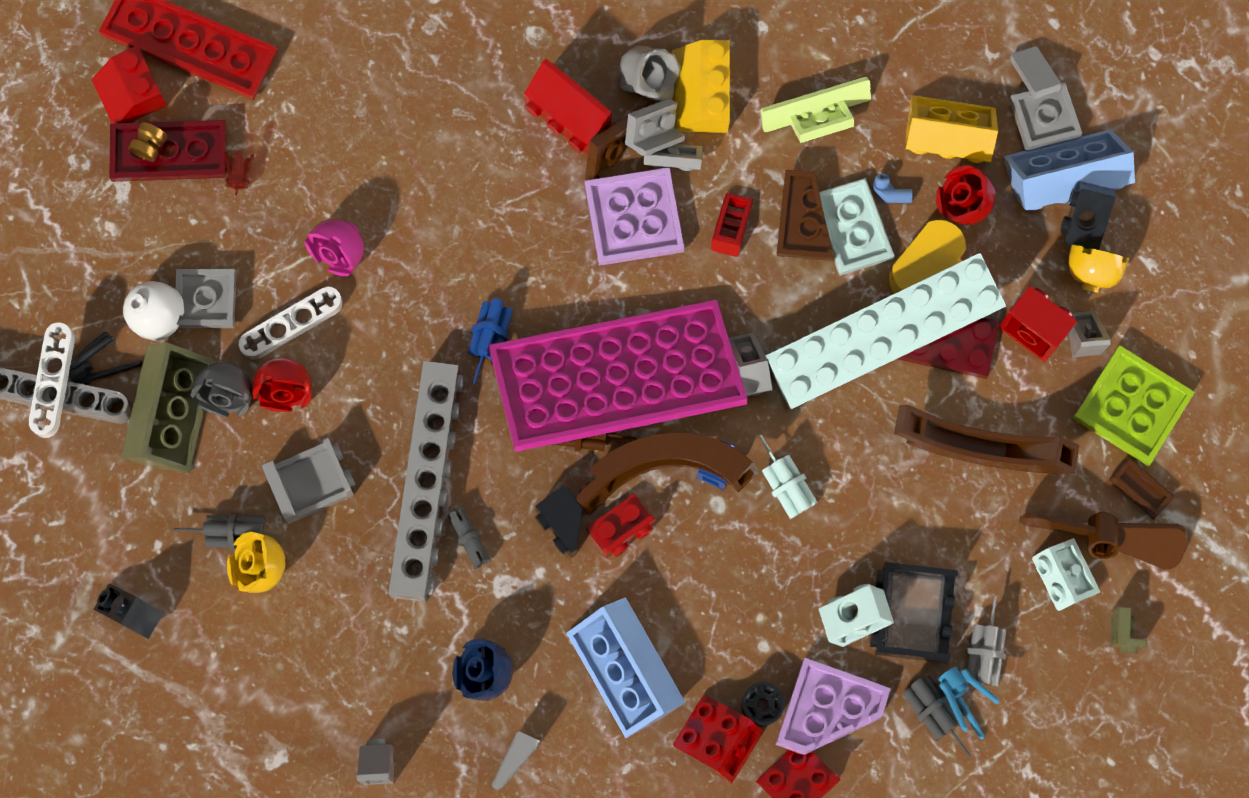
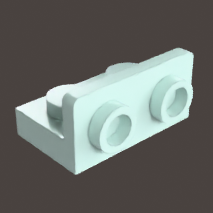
(1065, 574)

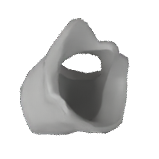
(649, 72)

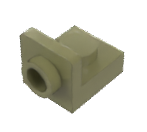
(1121, 628)

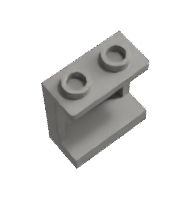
(309, 481)

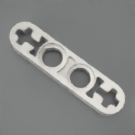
(293, 327)
(46, 379)

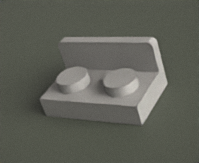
(653, 128)

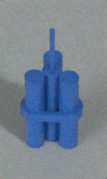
(489, 329)

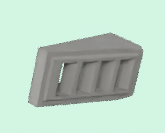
(517, 754)

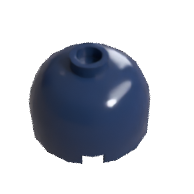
(482, 670)

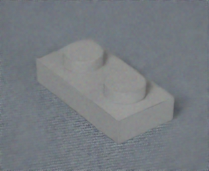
(679, 156)

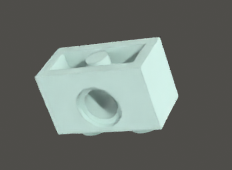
(871, 616)

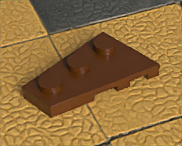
(608, 146)
(802, 219)

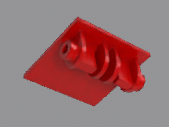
(798, 777)

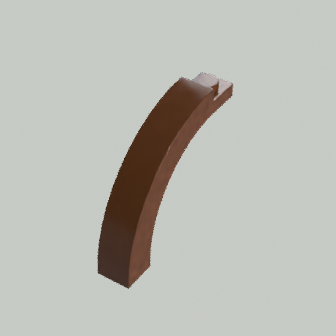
(985, 447)
(663, 452)

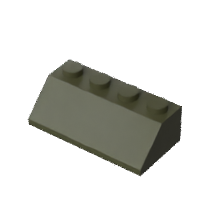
(164, 415)

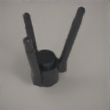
(81, 364)

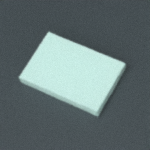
(855, 227)

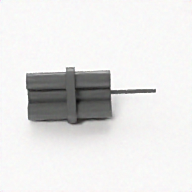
(224, 529)
(933, 709)

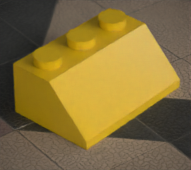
(703, 87)
(951, 129)

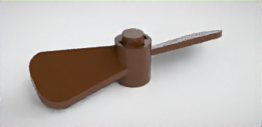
(1149, 542)

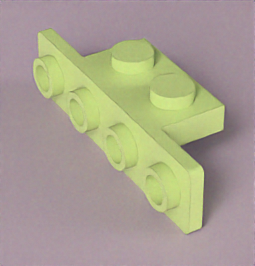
(819, 111)

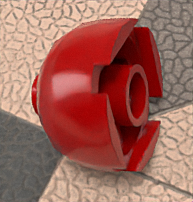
(966, 196)
(282, 385)

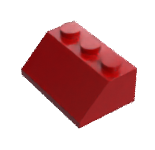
(566, 106)

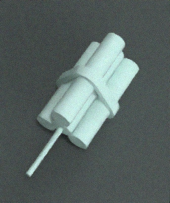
(788, 484)

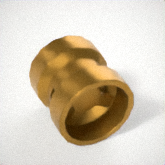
(147, 141)

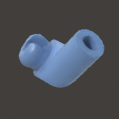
(888, 192)

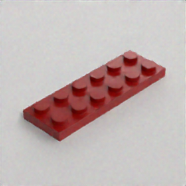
(191, 43)

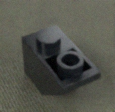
(563, 517)
(128, 610)

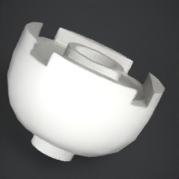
(153, 310)

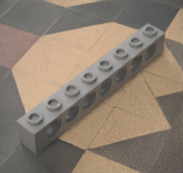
(433, 378)

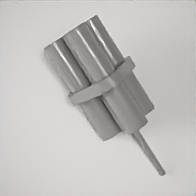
(987, 652)

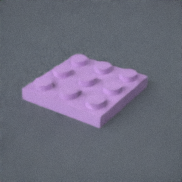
(634, 216)

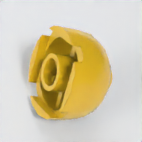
(1096, 268)
(256, 563)

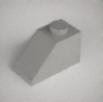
(751, 364)
(376, 763)

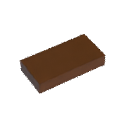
(1141, 488)

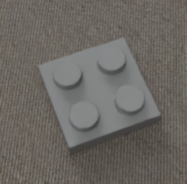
(1045, 119)
(207, 297)

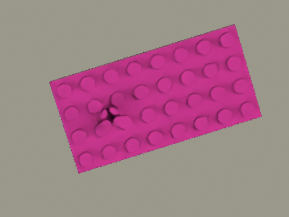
(616, 375)

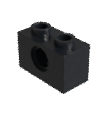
(1089, 232)

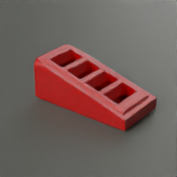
(727, 241)

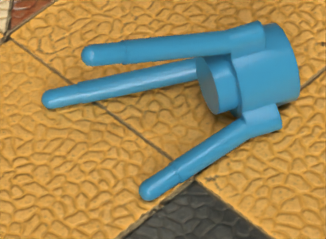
(954, 686)

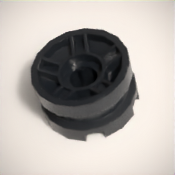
(760, 692)

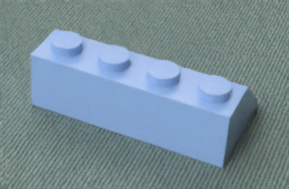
(1052, 171)
(625, 667)

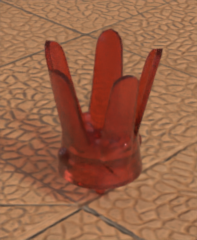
(237, 174)

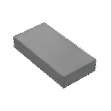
(1035, 72)

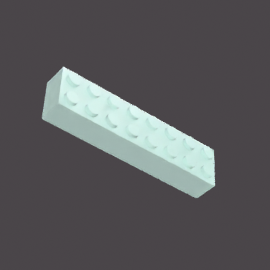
(885, 331)

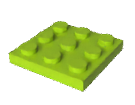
(1133, 405)

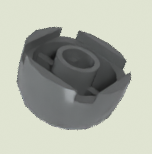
(223, 389)

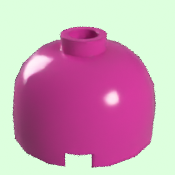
(336, 244)

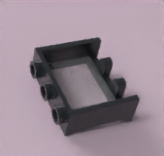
(921, 612)

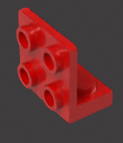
(718, 737)

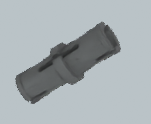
(469, 537)

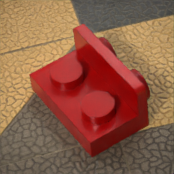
(620, 526)

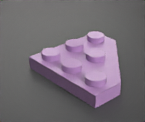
(828, 706)

